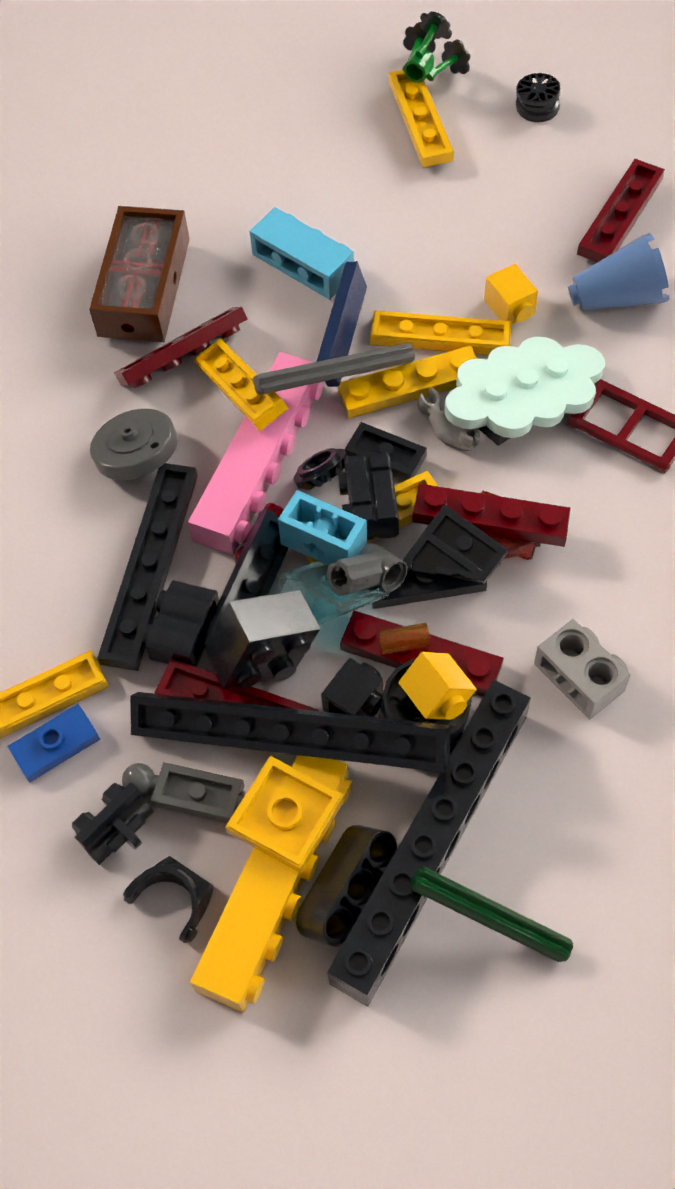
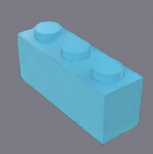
(300, 251)

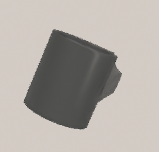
(368, 569)

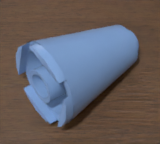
(622, 279)

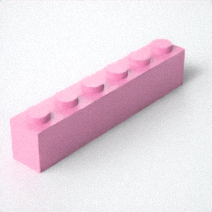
(249, 468)

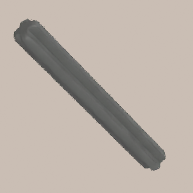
(333, 368)

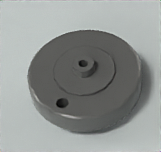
(133, 444)

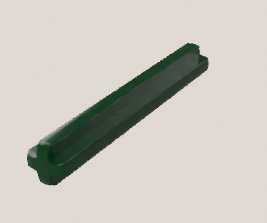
(491, 914)

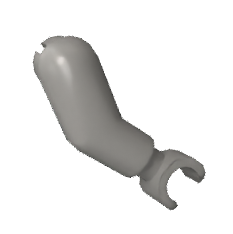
(461, 438)

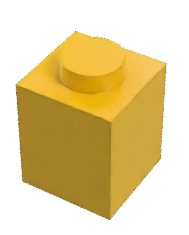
(510, 294)
(437, 686)

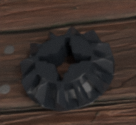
(320, 468)

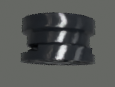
(538, 100)

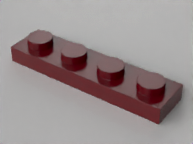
(621, 211)
(169, 354)
(496, 514)
(363, 640)
(194, 682)

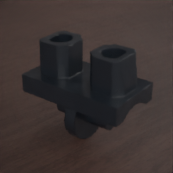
(115, 824)

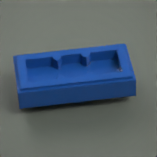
(53, 742)

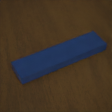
(343, 316)

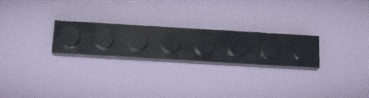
(292, 731)

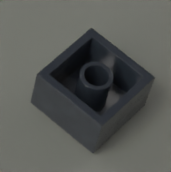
(261, 639)

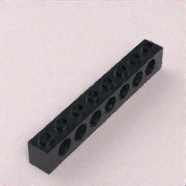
(428, 843)

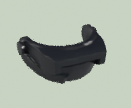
(173, 871)

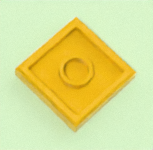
(285, 814)

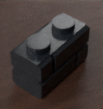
(371, 493)

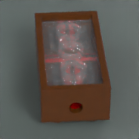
(140, 274)

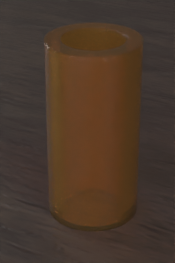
(404, 638)

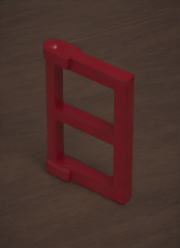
(620, 441)

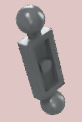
(188, 790)

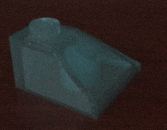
(318, 594)

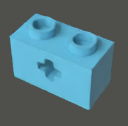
(321, 529)

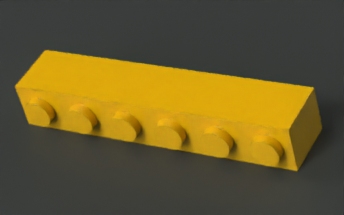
(258, 909)

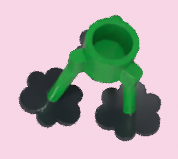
(421, 42)

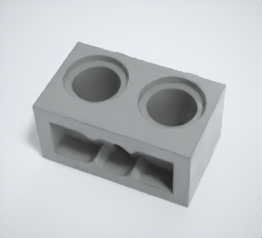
(573, 674)

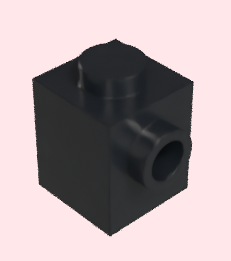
(354, 690)

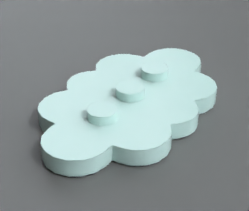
(524, 387)

